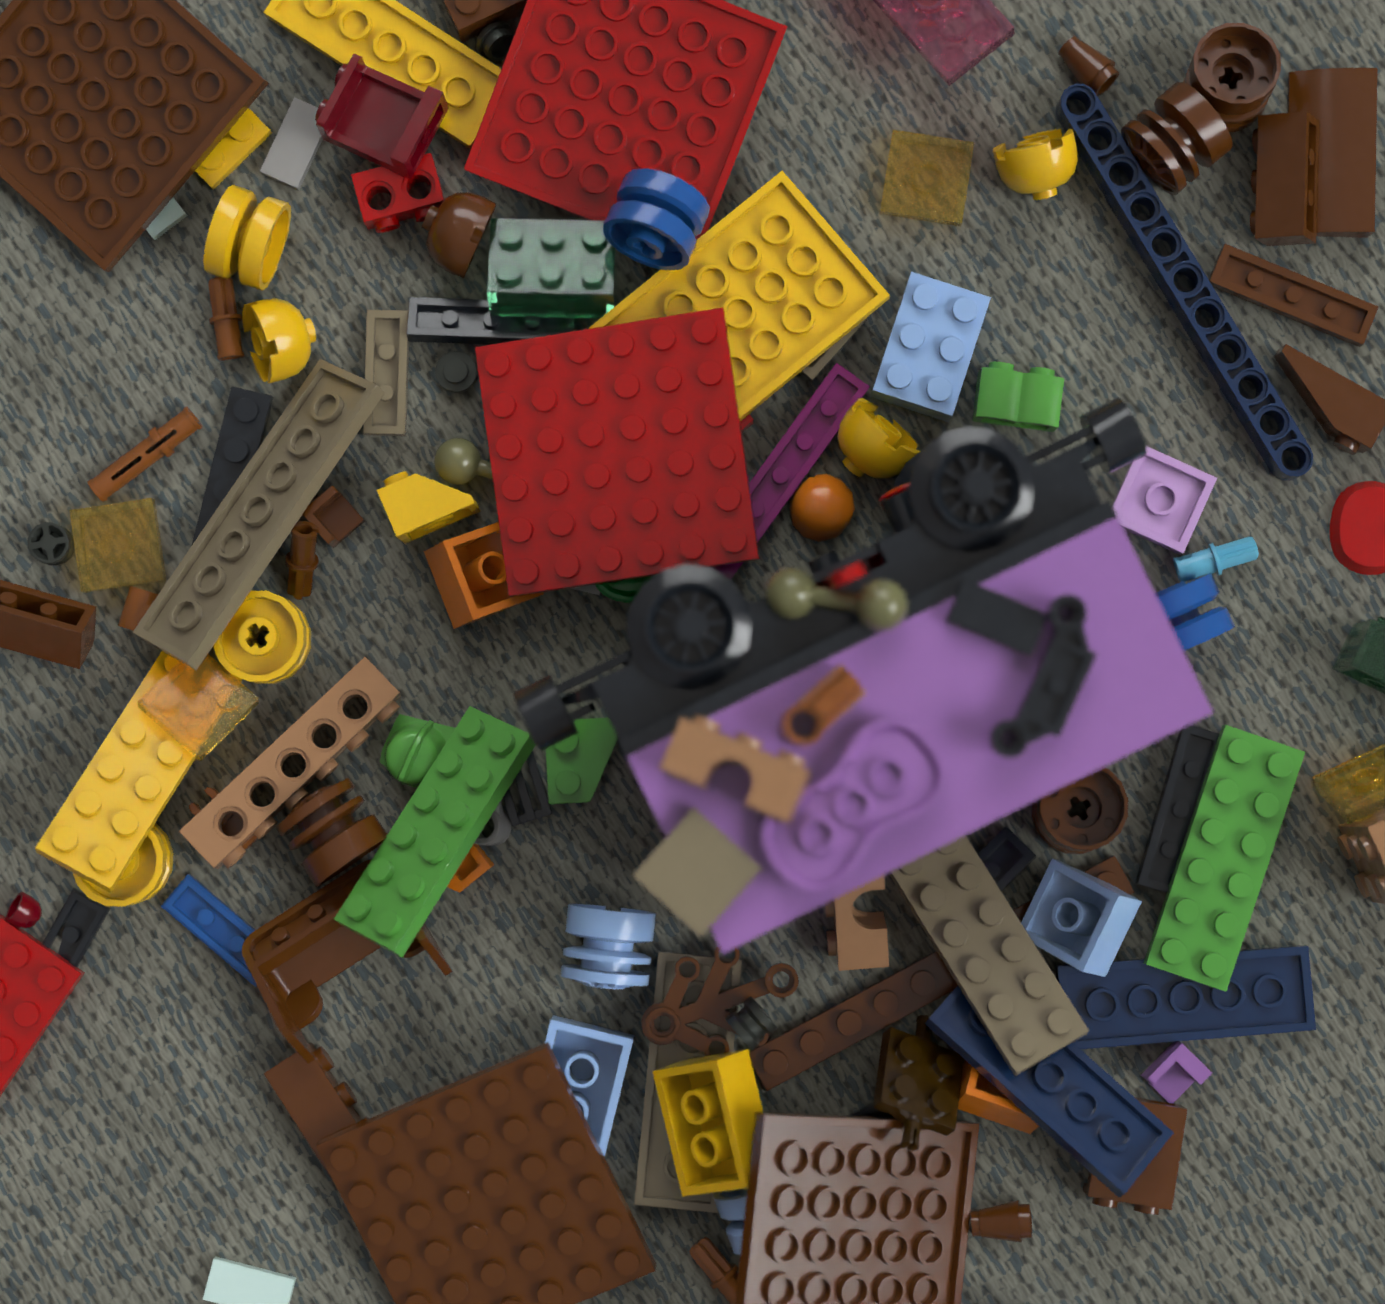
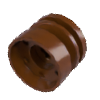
(1243, 61)
(1177, 137)
(1102, 819)
(331, 831)

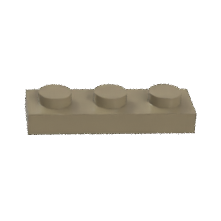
(388, 368)

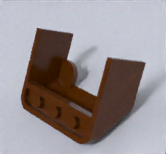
(308, 949)

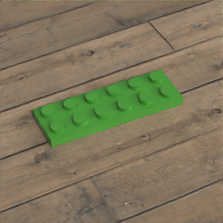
(435, 831)
(1224, 857)

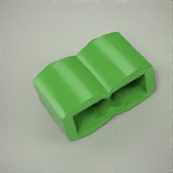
(1018, 397)

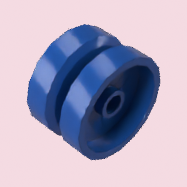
(656, 219)
(1181, 610)

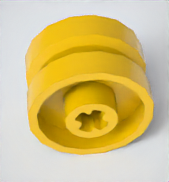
(247, 237)
(286, 642)
(142, 878)

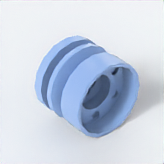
(608, 946)

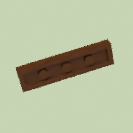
(1292, 295)

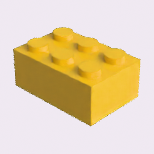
(710, 1119)

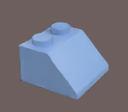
(1079, 918)

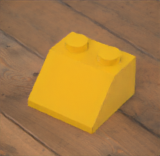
(422, 505)

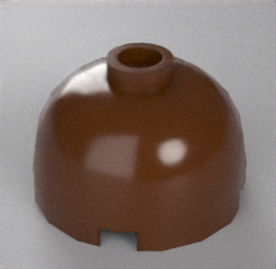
(457, 230)

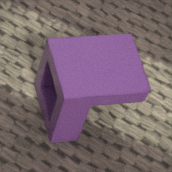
(1175, 1072)

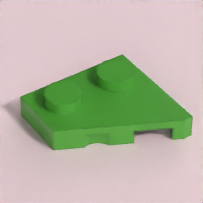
(579, 761)

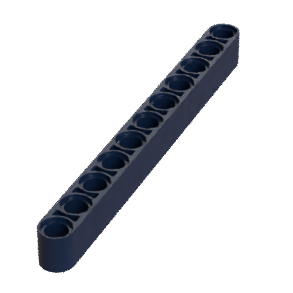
(1184, 304)

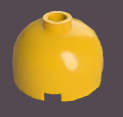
(1038, 163)
(278, 337)
(873, 442)

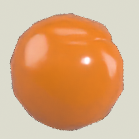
(822, 507)

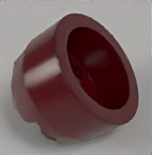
(24, 911)

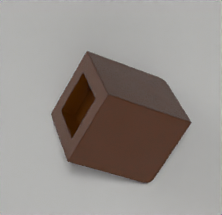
(333, 516)

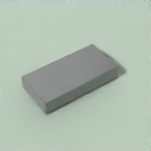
(293, 146)

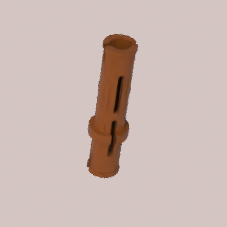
(185, 425)

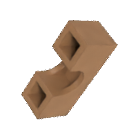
(700, 750)
(857, 936)

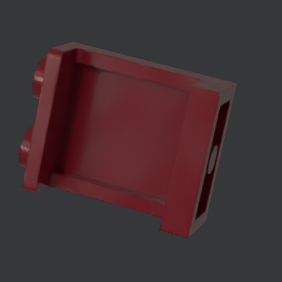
(380, 117)

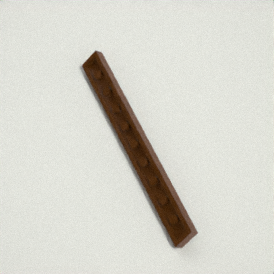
(876, 1006)

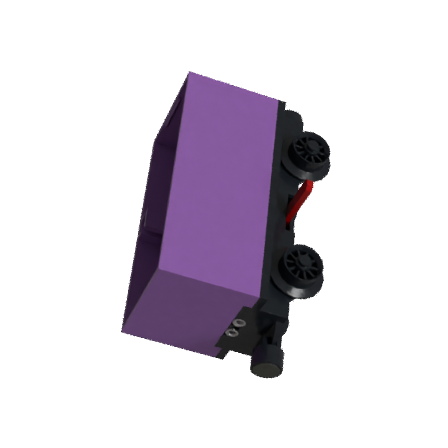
(957, 513)

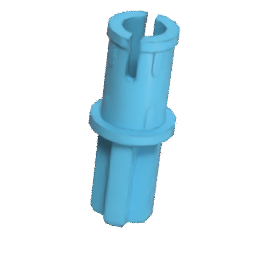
(1215, 559)

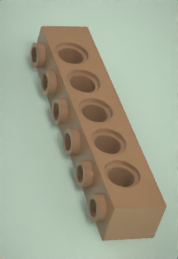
(205, 828)

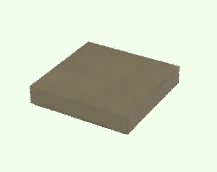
(697, 871)

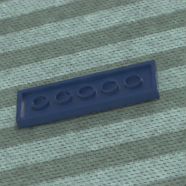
(1149, 1005)
(1064, 1097)

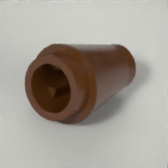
(1088, 65)
(1003, 1222)

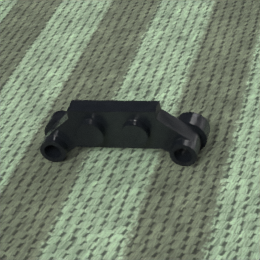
(1054, 682)

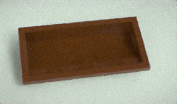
(1347, 117)

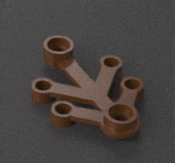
(710, 1003)

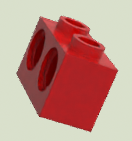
(402, 205)

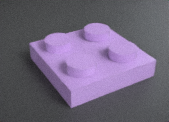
(1162, 499)

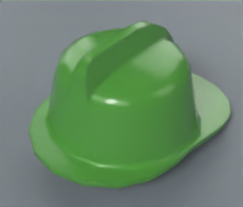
(413, 748)

